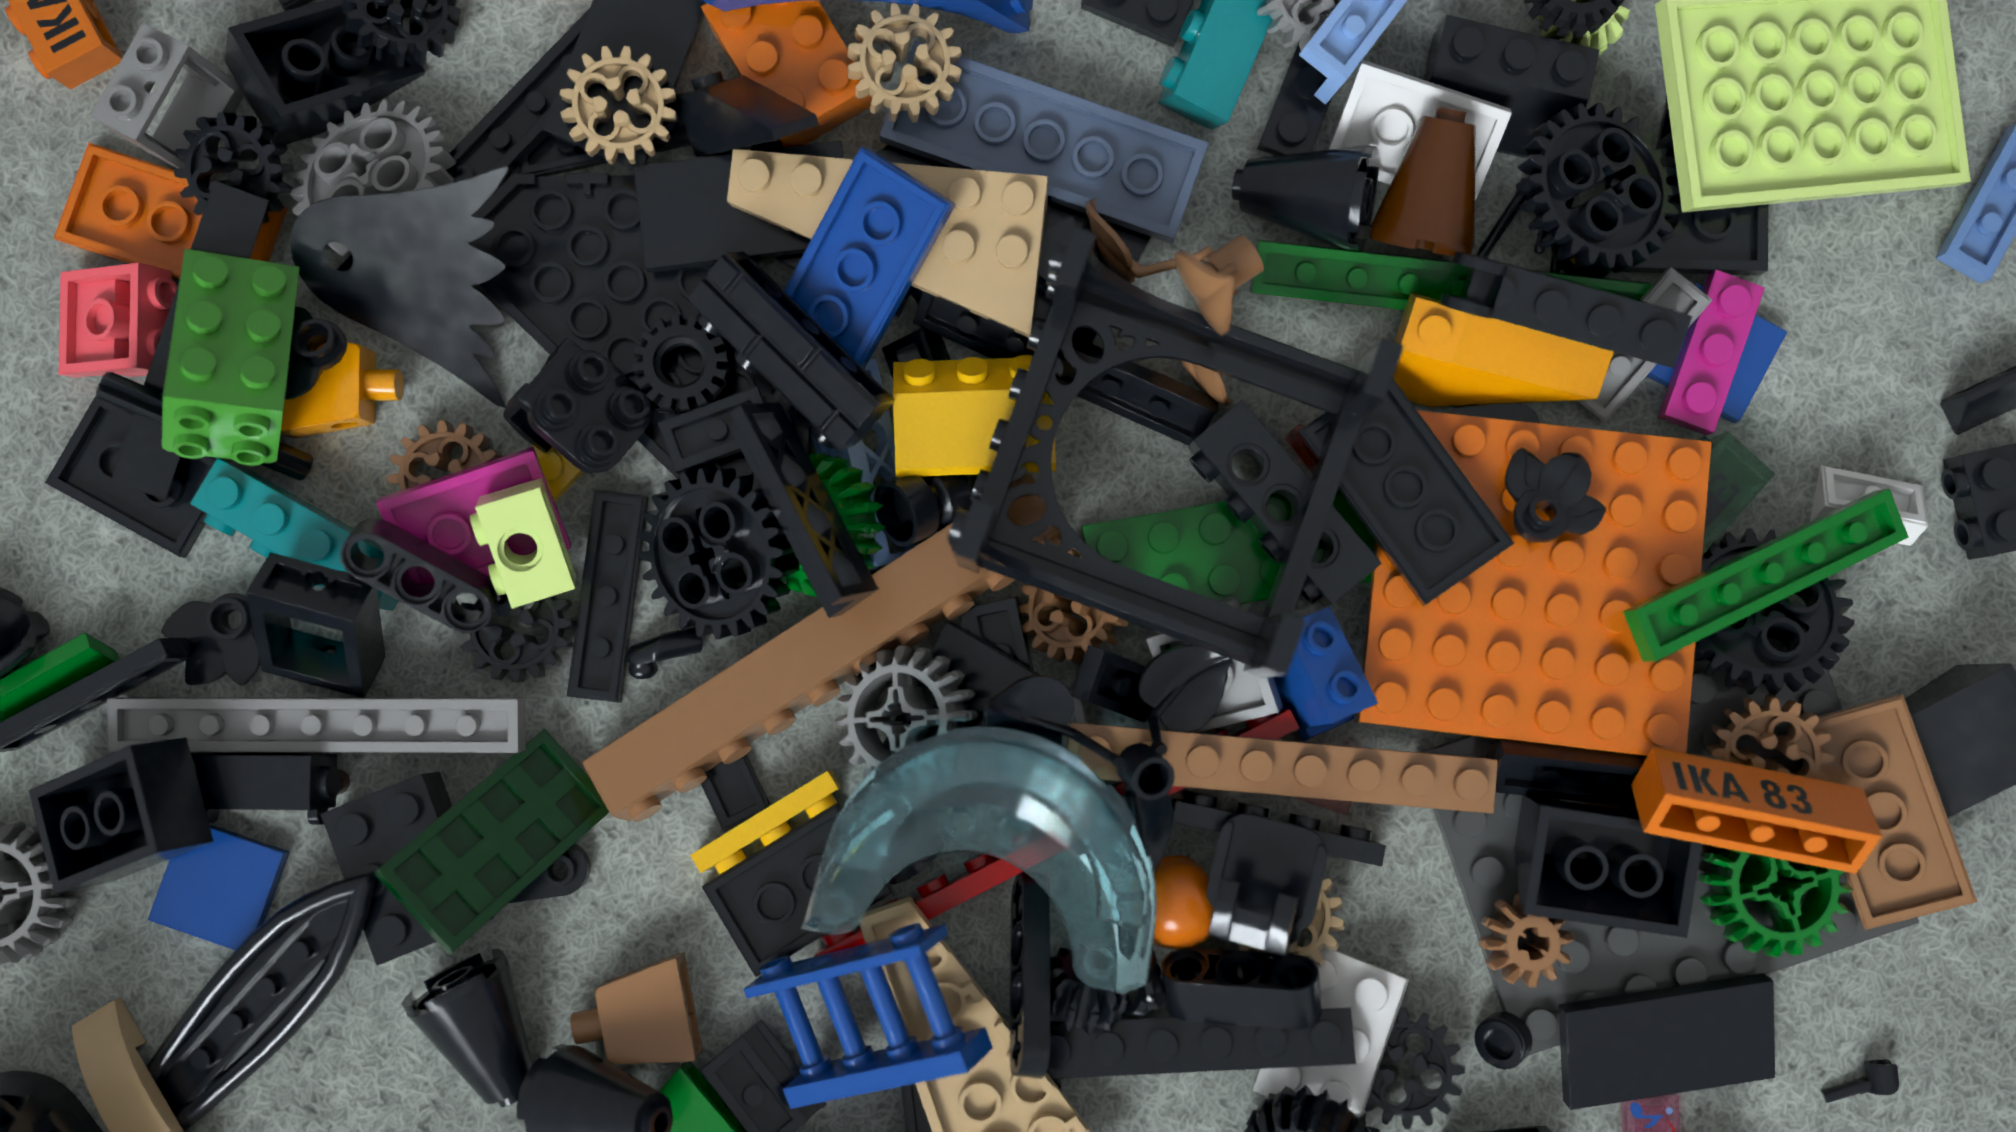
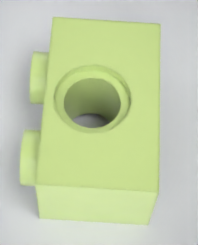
(527, 511)

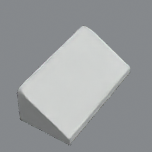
(1840, 487)

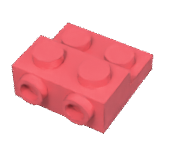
(112, 318)

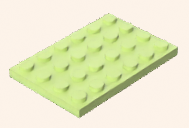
(1810, 99)

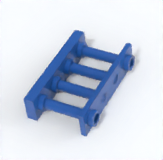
(861, 1068)

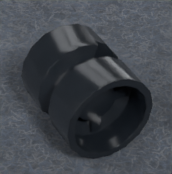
(920, 505)

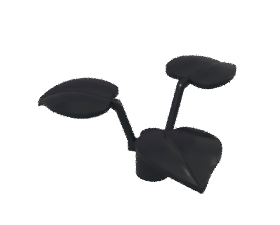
(1184, 692)

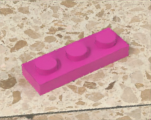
(1711, 353)

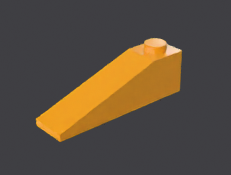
(1482, 360)

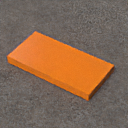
(137, 212)

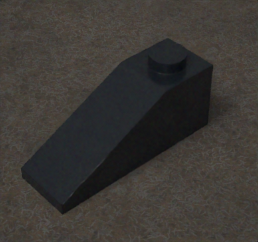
(738, 114)

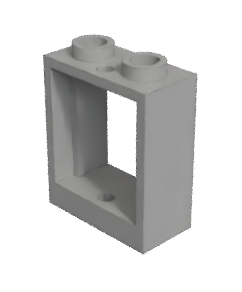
(130, 107)

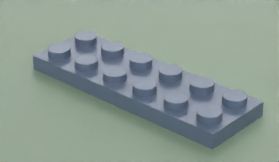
(1087, 150)

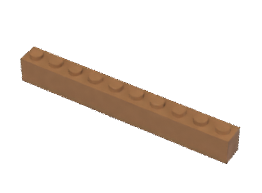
(792, 672)

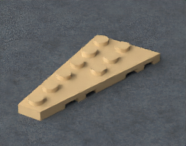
(982, 256)
(988, 1094)

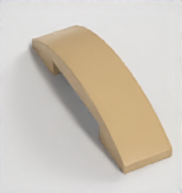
(116, 1073)

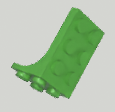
(229, 358)

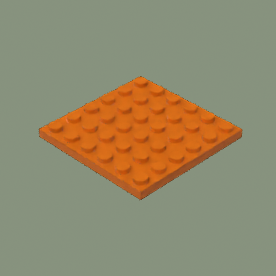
(1540, 631)

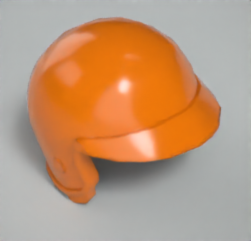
(1181, 903)

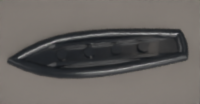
(260, 997)

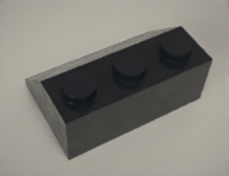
(1513, 70)
(1603, 868)

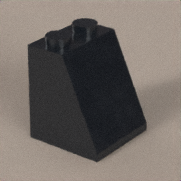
(1968, 732)

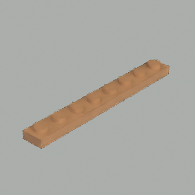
(1306, 768)

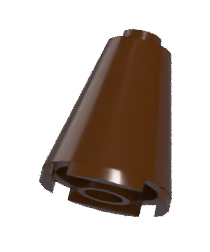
(1433, 189)

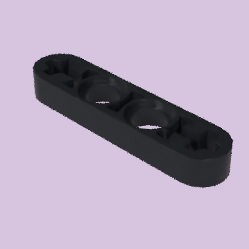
(1029, 978)

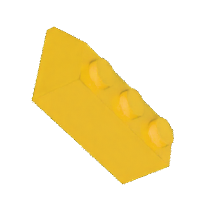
(950, 413)

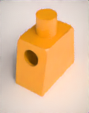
(343, 396)

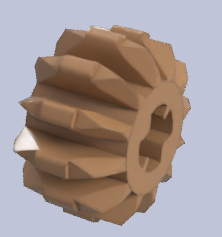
(1519, 962)

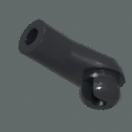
(668, 645)

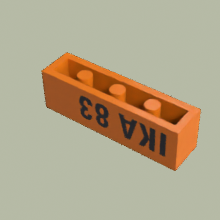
(66, 38)
(1755, 810)

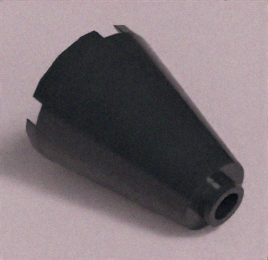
(1313, 192)
(476, 1025)
(588, 1094)

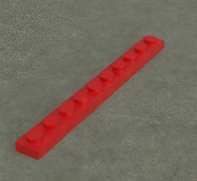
(988, 871)

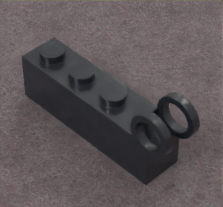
(1569, 310)

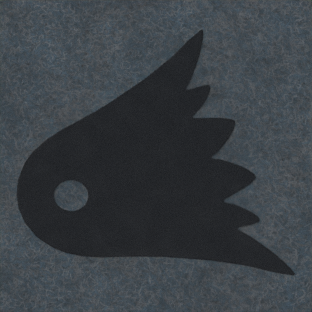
(410, 269)

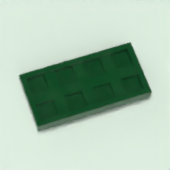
(494, 842)

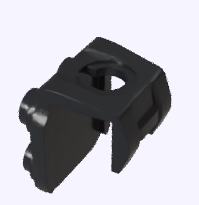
(580, 409)
(1265, 882)

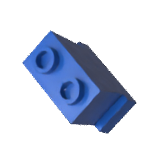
(1324, 678)

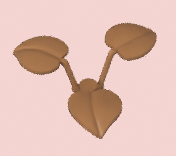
(1210, 283)

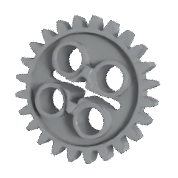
(374, 156)

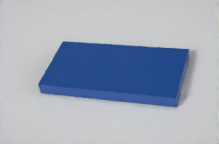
(867, 252)

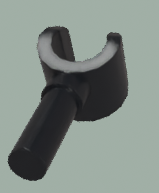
(1880, 1079)

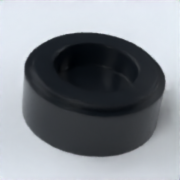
(1503, 1040)

